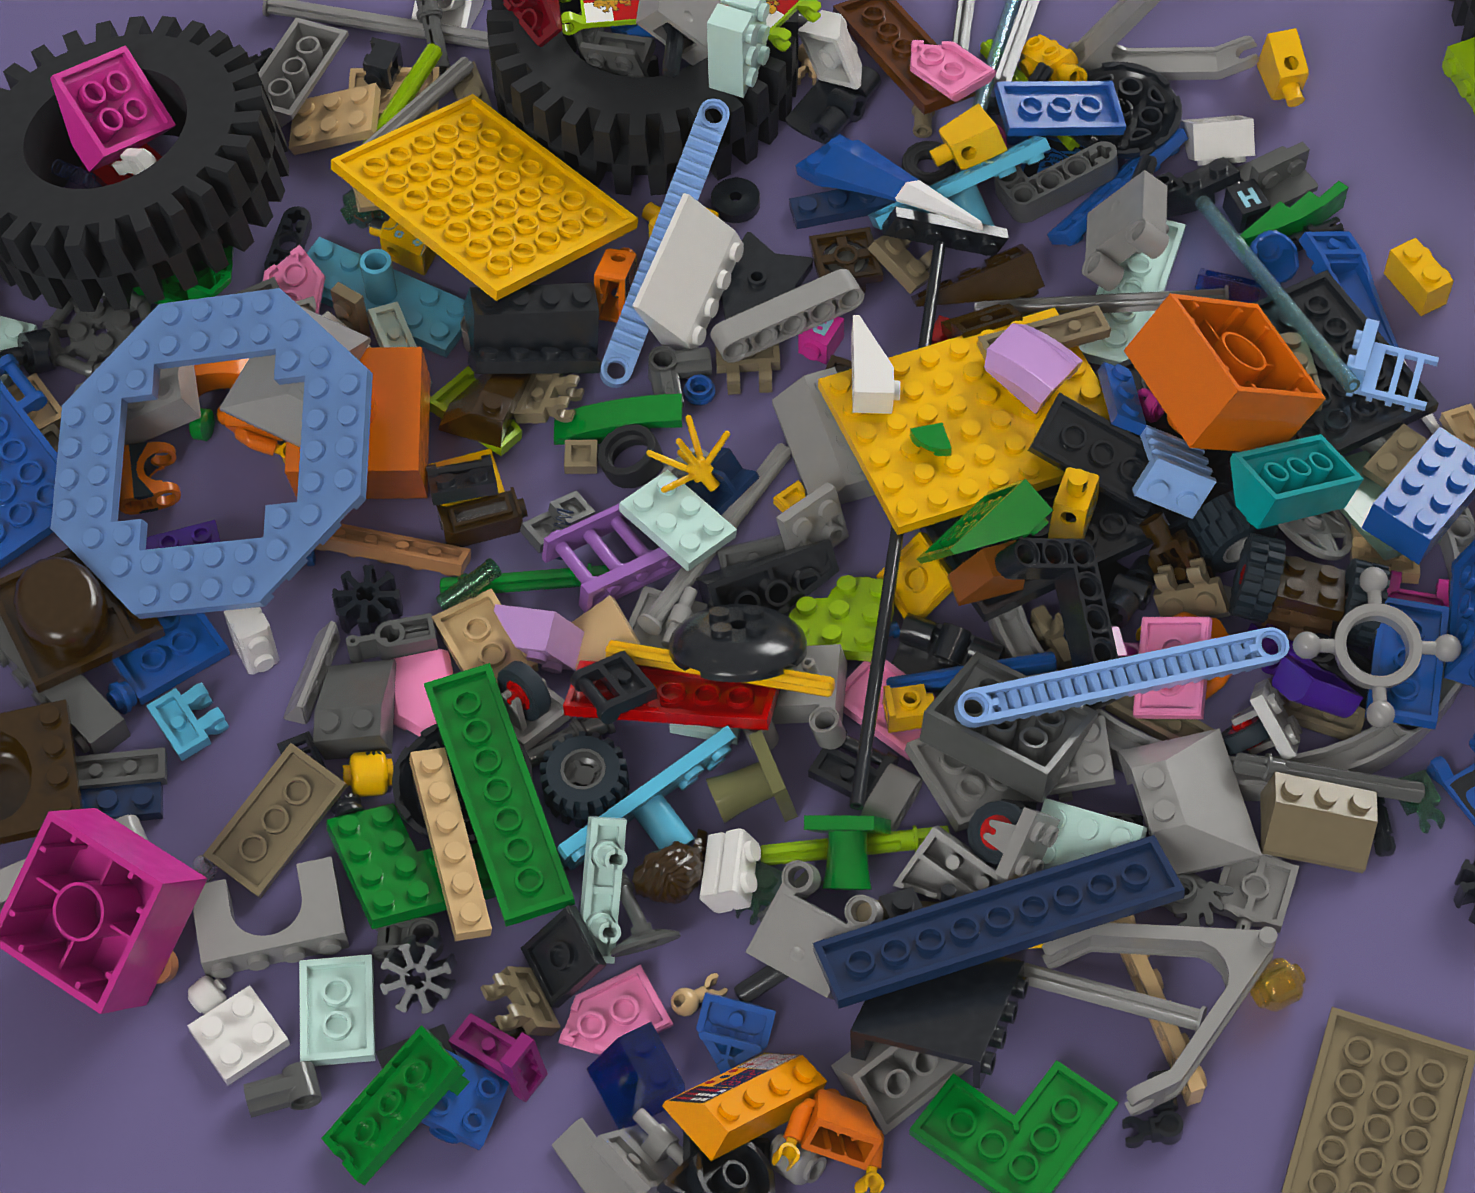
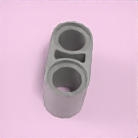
(893, 795)

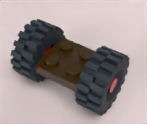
(1270, 577)

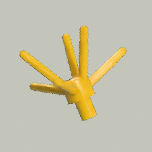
(698, 467)

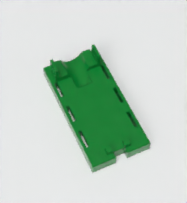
(394, 1104)

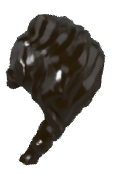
(672, 871)

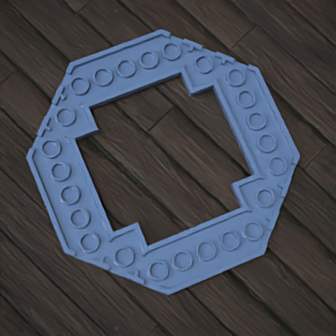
(330, 463)

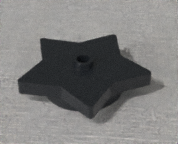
(762, 276)
(737, 1171)

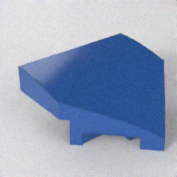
(733, 1029)

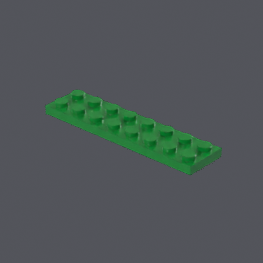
(499, 795)

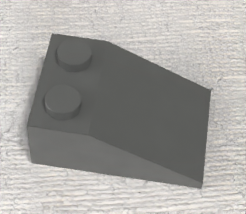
(355, 709)

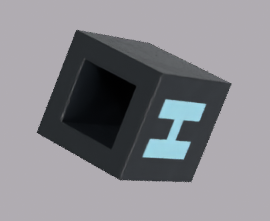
(1245, 204)

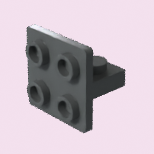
(619, 53)
(1281, 174)

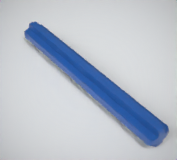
(940, 678)

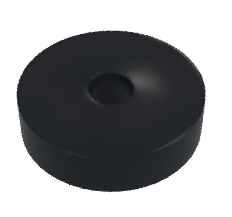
(735, 211)

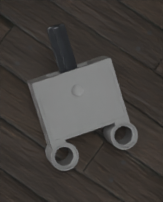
(680, 27)

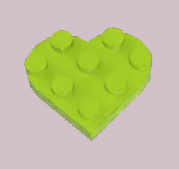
(843, 617)

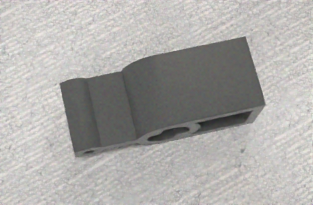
(394, 639)

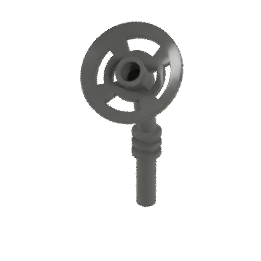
(643, 934)

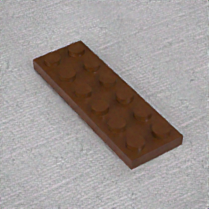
(887, 37)

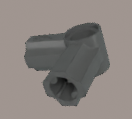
(679, 365)

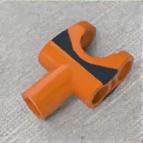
(140, 492)

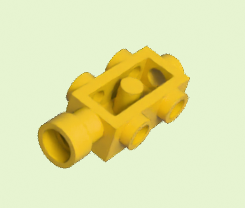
(1048, 51)

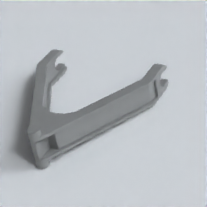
(1173, 63)
(1234, 953)

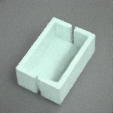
(737, 44)

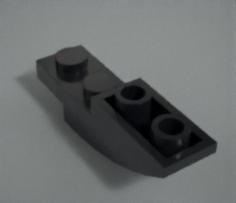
(1207, 180)

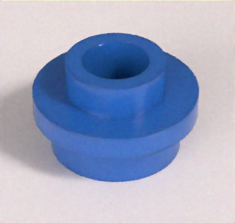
(699, 383)
(121, 697)

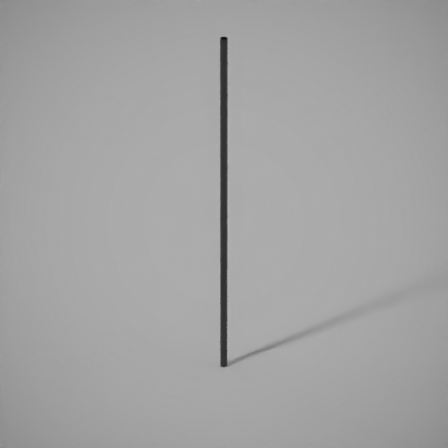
(890, 574)

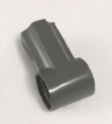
(293, 1088)

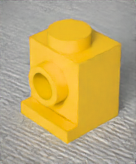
(905, 706)

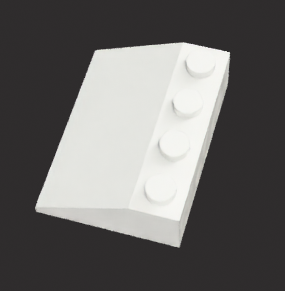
(688, 275)

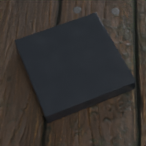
(563, 956)

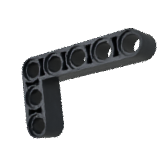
(1078, 589)

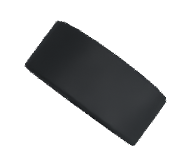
(617, 442)

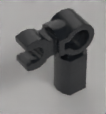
(1163, 1128)

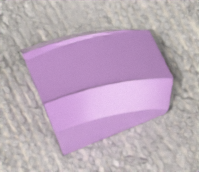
(1030, 364)

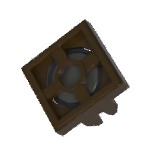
(846, 251)

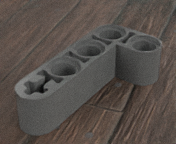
(1058, 184)

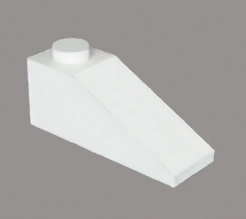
(871, 373)

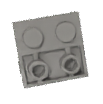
(813, 519)
(685, 608)
(1090, 765)
(641, 1158)

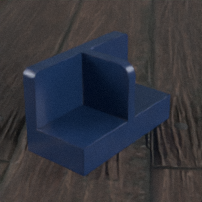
(732, 479)

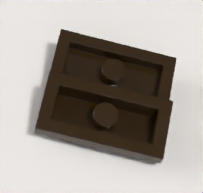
(980, 320)

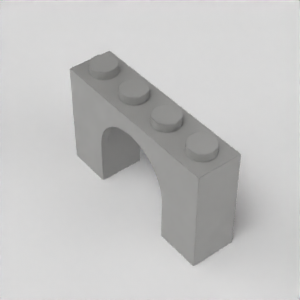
(315, 931)

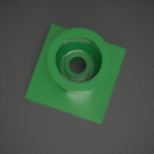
(847, 848)

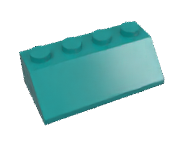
(1291, 481)

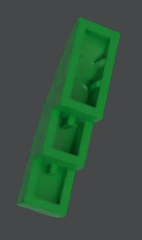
(1307, 210)
(600, 419)

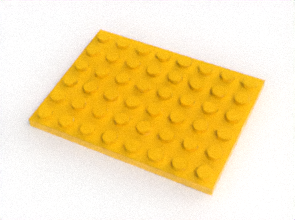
(484, 196)
(981, 419)

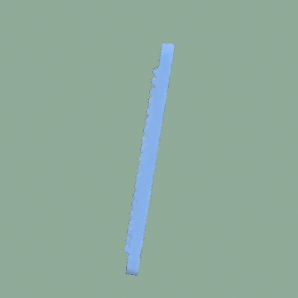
(688, 179)
(1121, 677)

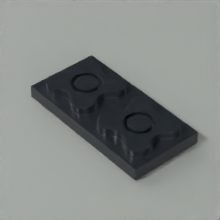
(1089, 442)

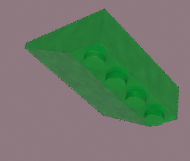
(996, 517)

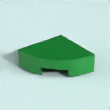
(932, 438)

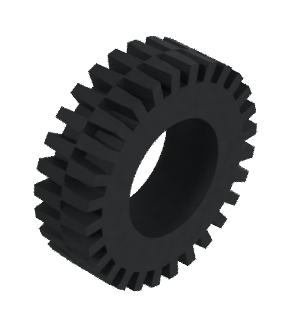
(628, 121)
(163, 217)

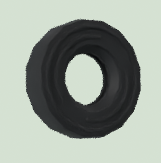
(920, 151)

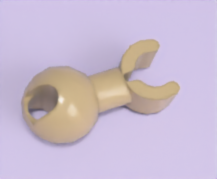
(806, 66)
(689, 999)

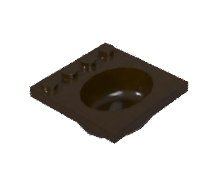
(68, 620)
(36, 768)

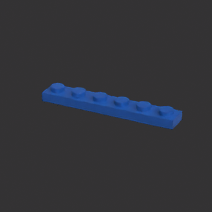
(1072, 228)

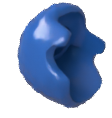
(1277, 254)

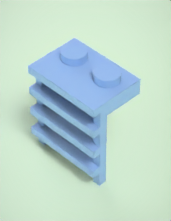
(1368, 363)
(1175, 473)

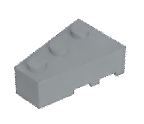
(944, 861)

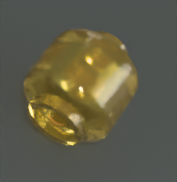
(1279, 985)

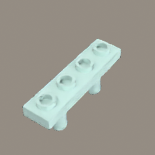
(602, 881)

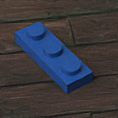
(1121, 398)

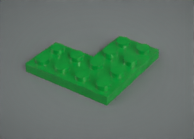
(387, 871)
(1019, 1150)

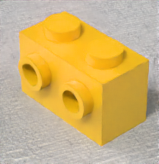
(1418, 276)

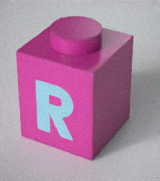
(821, 340)

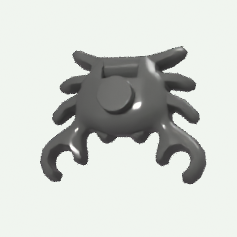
(1197, 900)

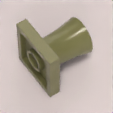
(751, 785)

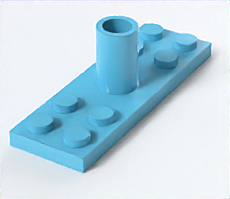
(962, 186)
(429, 311)
(648, 801)

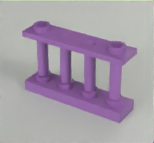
(622, 577)

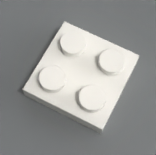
(238, 1035)

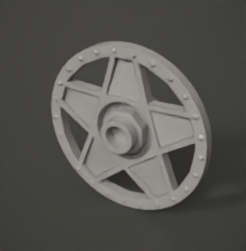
(1320, 530)

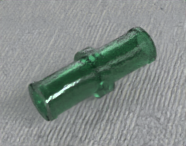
(469, 584)

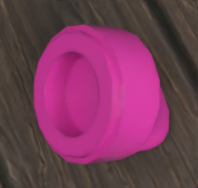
(1151, 408)

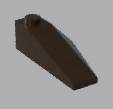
(1004, 277)
(485, 408)

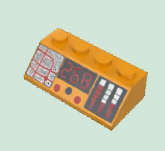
(744, 1101)

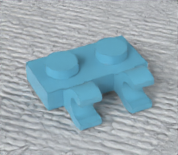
(179, 724)

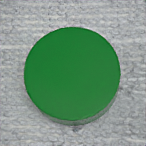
(203, 427)

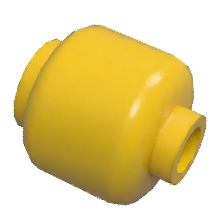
(368, 773)

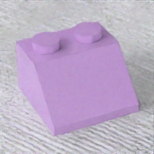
(542, 636)

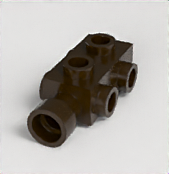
(1163, 548)

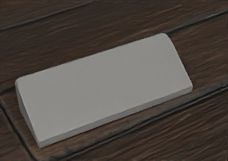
(313, 674)
(584, 1162)

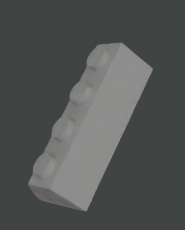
(298, 65)
(817, 441)
(894, 1081)

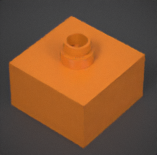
(1223, 374)
(396, 425)

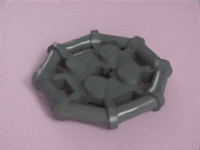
(82, 333)

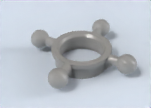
(1374, 581)

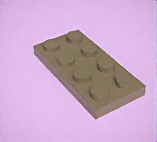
(275, 820)

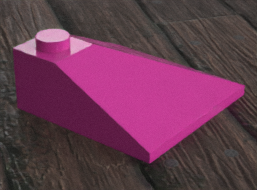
(109, 107)

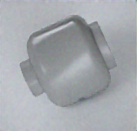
(807, 1168)

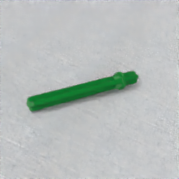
(531, 580)

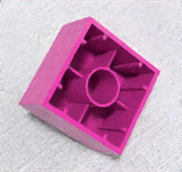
(97, 909)

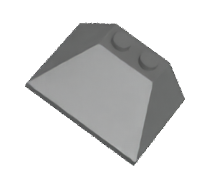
(276, 407)
(1192, 801)

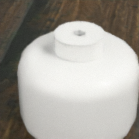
(206, 994)

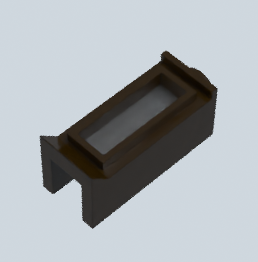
(482, 519)

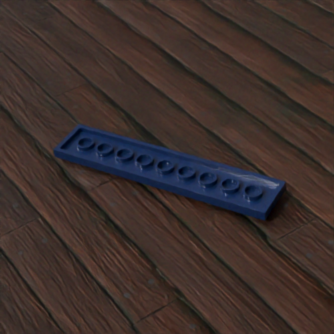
(997, 921)

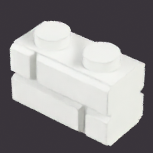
(252, 639)
(729, 870)

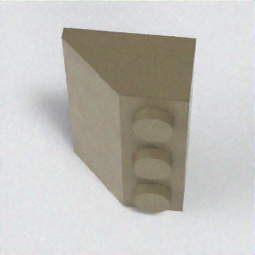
(1317, 822)

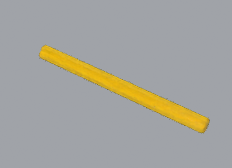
(790, 680)

